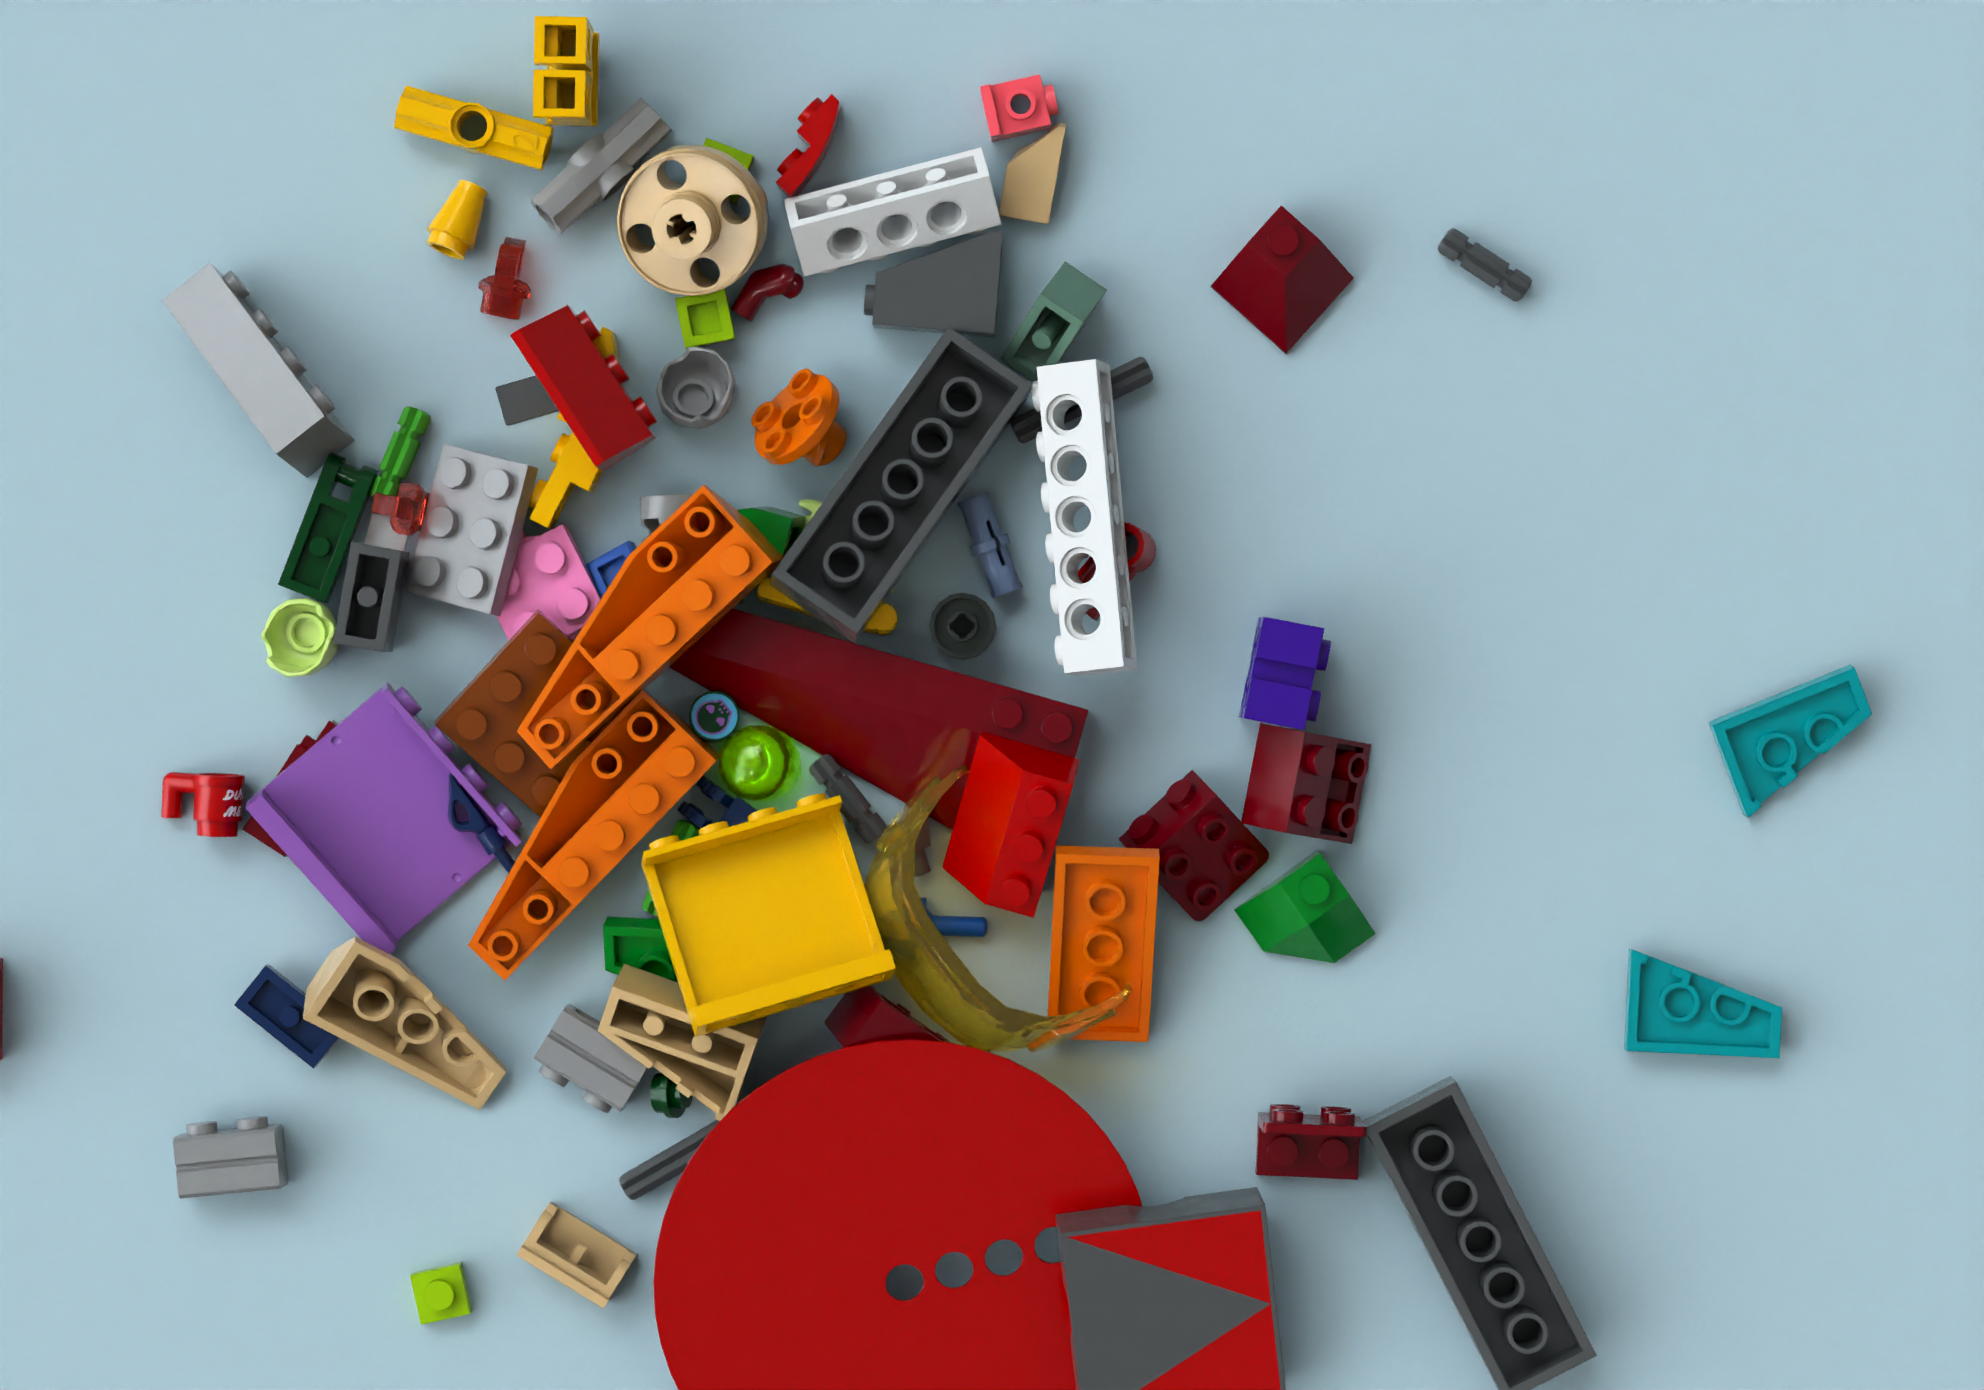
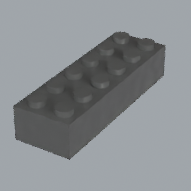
(900, 485)
(1478, 1237)

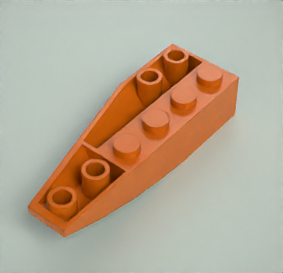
(648, 618)
(590, 824)

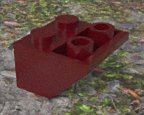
(1306, 783)

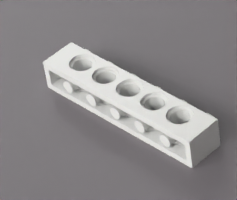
(1113, 643)

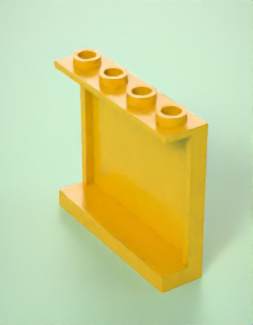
(765, 914)

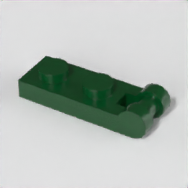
(327, 530)

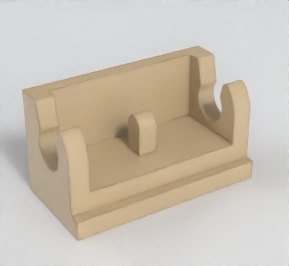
(576, 1254)

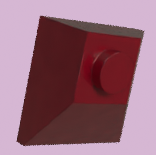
(1282, 279)

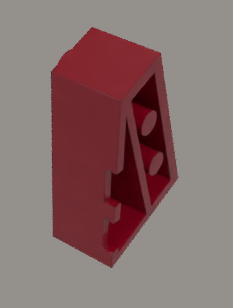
(871, 1017)

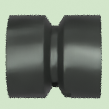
(962, 626)

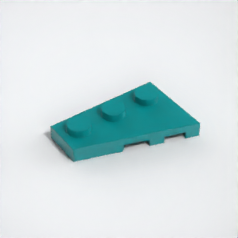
(1784, 733)

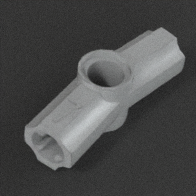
(600, 166)

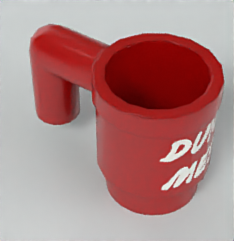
(216, 800)

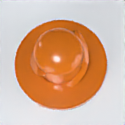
(800, 422)

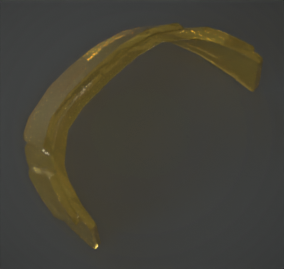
(929, 965)

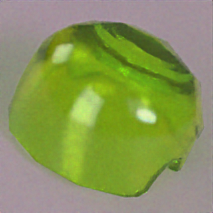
(759, 763)

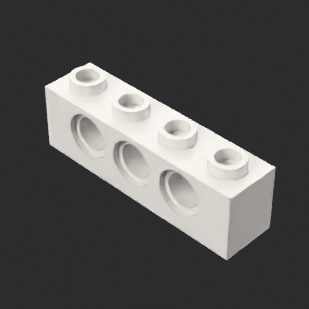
(910, 194)

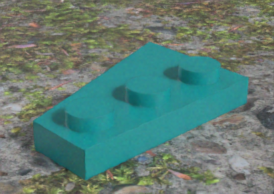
(1694, 1015)

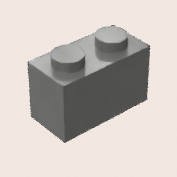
(371, 597)

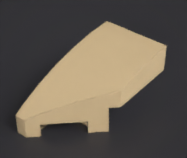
(1033, 177)

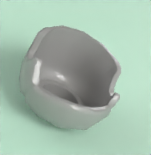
(696, 388)

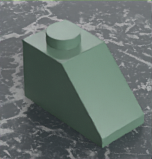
(1053, 321)

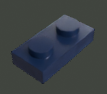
(279, 1010)

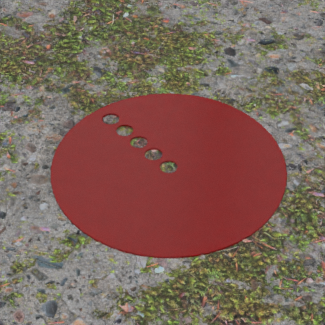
(871, 1165)

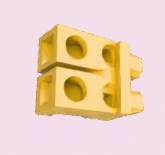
(570, 86)

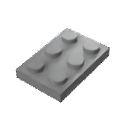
(471, 530)

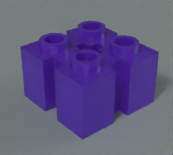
(1283, 673)

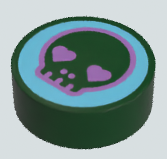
(714, 716)

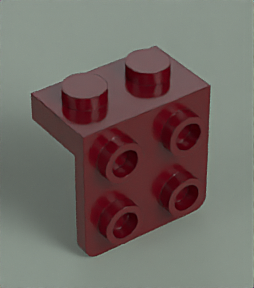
(1200, 846)

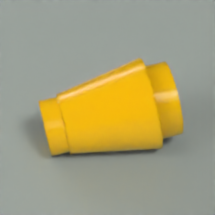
(458, 221)

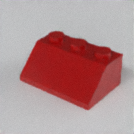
(586, 386)
(1009, 822)

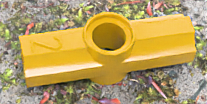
(443, 118)

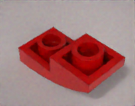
(817, 131)

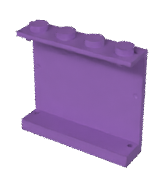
(372, 818)

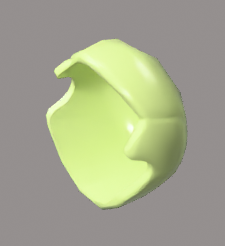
(300, 637)

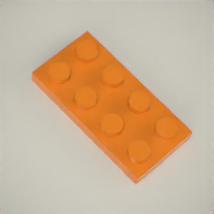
(1104, 936)

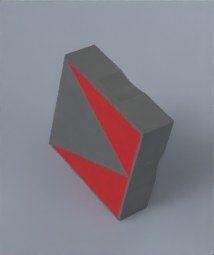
(1172, 1295)

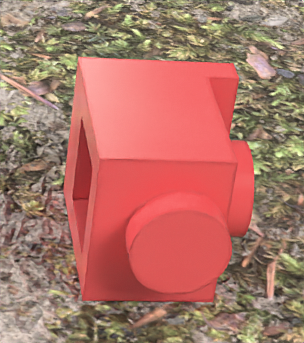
(1004, 122)

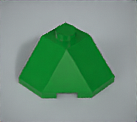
(1306, 914)

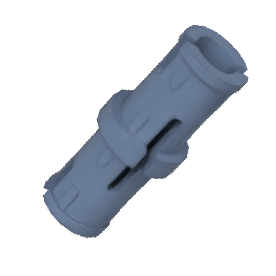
(990, 544)

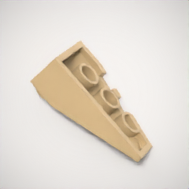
(394, 1016)

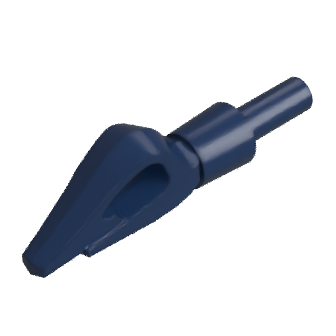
(477, 823)

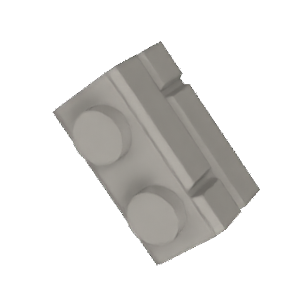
(590, 1060)
(230, 1159)

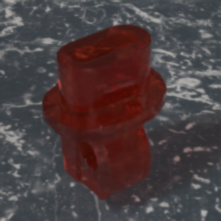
(504, 291)
(405, 509)

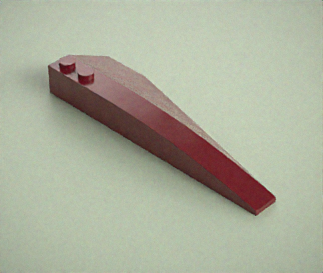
(870, 708)

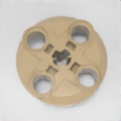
(703, 198)

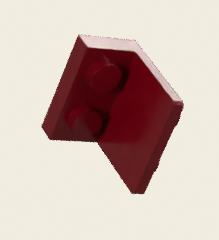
(1308, 1144)

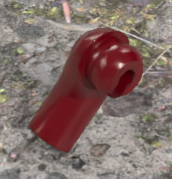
(767, 283)

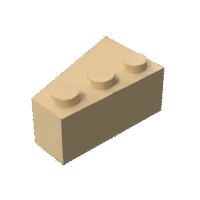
(653, 1026)

